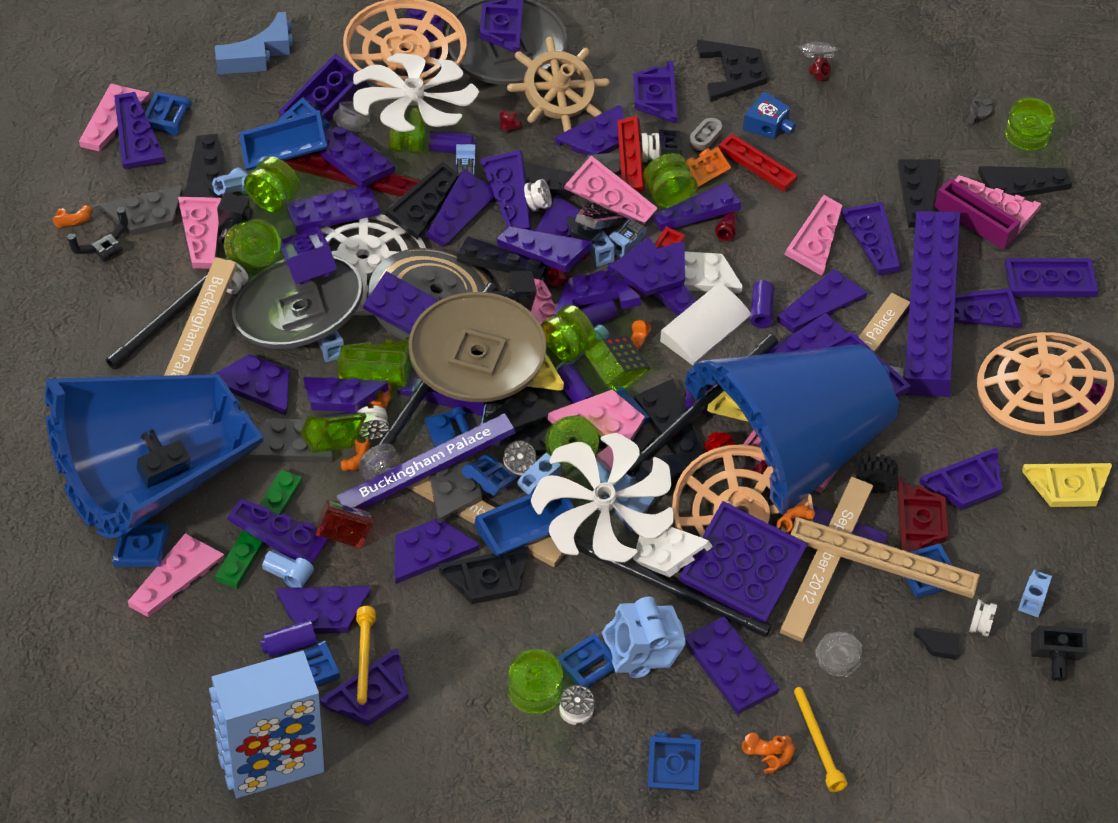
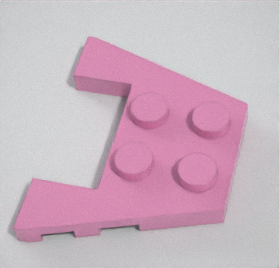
(609, 415)

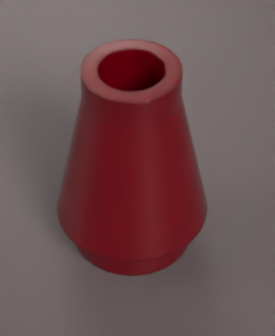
(726, 227)

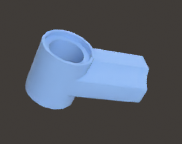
(230, 183)
(292, 571)

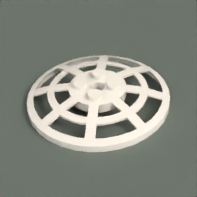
(366, 245)

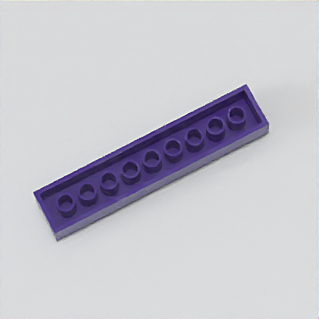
(932, 304)

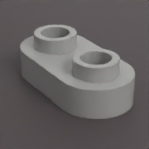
(705, 134)

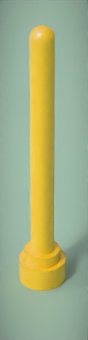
(365, 618)
(834, 778)

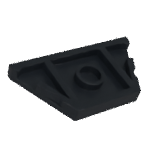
(487, 575)

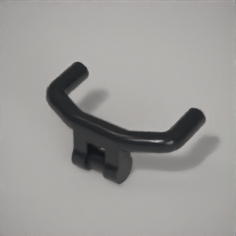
(100, 245)

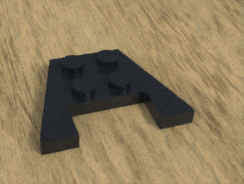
(741, 66)

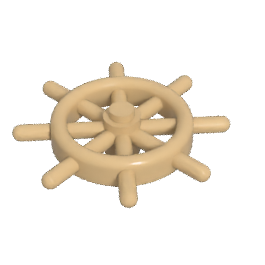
(558, 84)

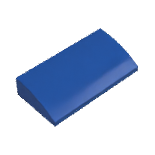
(284, 139)
(517, 523)

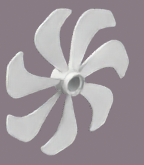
(411, 92)
(604, 541)

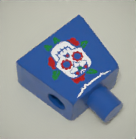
(768, 117)

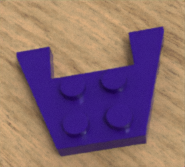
(596, 288)

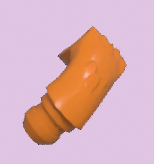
(63, 219)
(640, 332)
(382, 399)
(353, 463)
(799, 511)
(755, 746)
(783, 759)

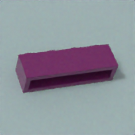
(978, 214)

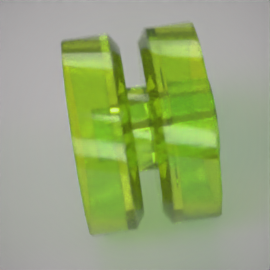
(1030, 123)
(414, 138)
(669, 180)
(271, 184)
(252, 244)
(569, 333)
(567, 427)
(535, 681)

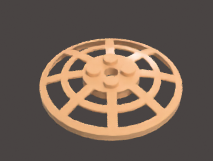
(403, 38)
(1034, 385)
(739, 497)

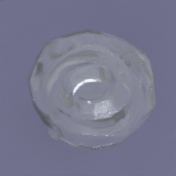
(350, 119)
(839, 653)

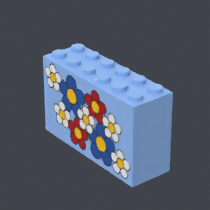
(267, 724)

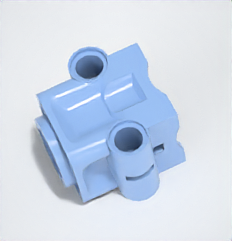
(644, 637)

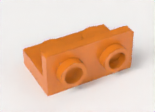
(708, 166)

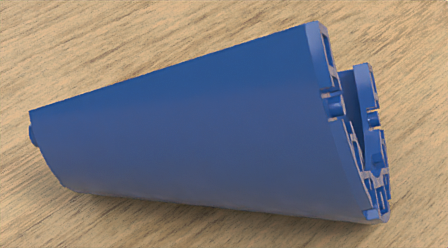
(806, 408)
(98, 439)

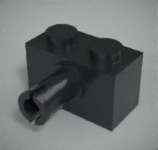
(231, 211)
(520, 288)
(162, 461)
(1059, 645)

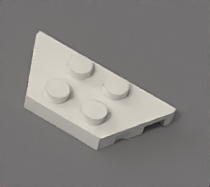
(707, 270)
(669, 551)

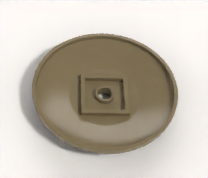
(472, 322)

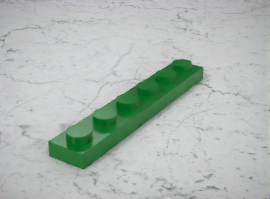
(247, 546)

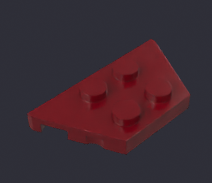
(920, 517)

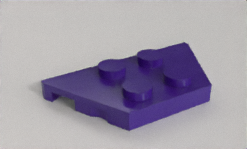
(502, 23)
(656, 92)
(595, 135)
(653, 270)
(258, 382)
(341, 394)
(967, 480)
(427, 547)
(327, 607)
(384, 692)

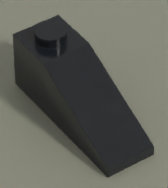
(669, 142)
(676, 462)

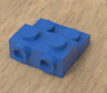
(674, 762)

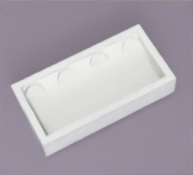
(705, 324)

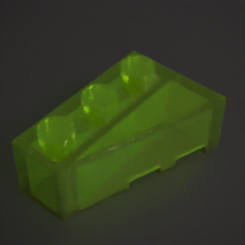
(376, 362)

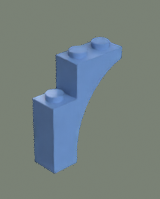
(255, 52)

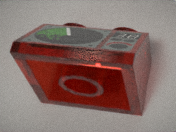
(344, 523)

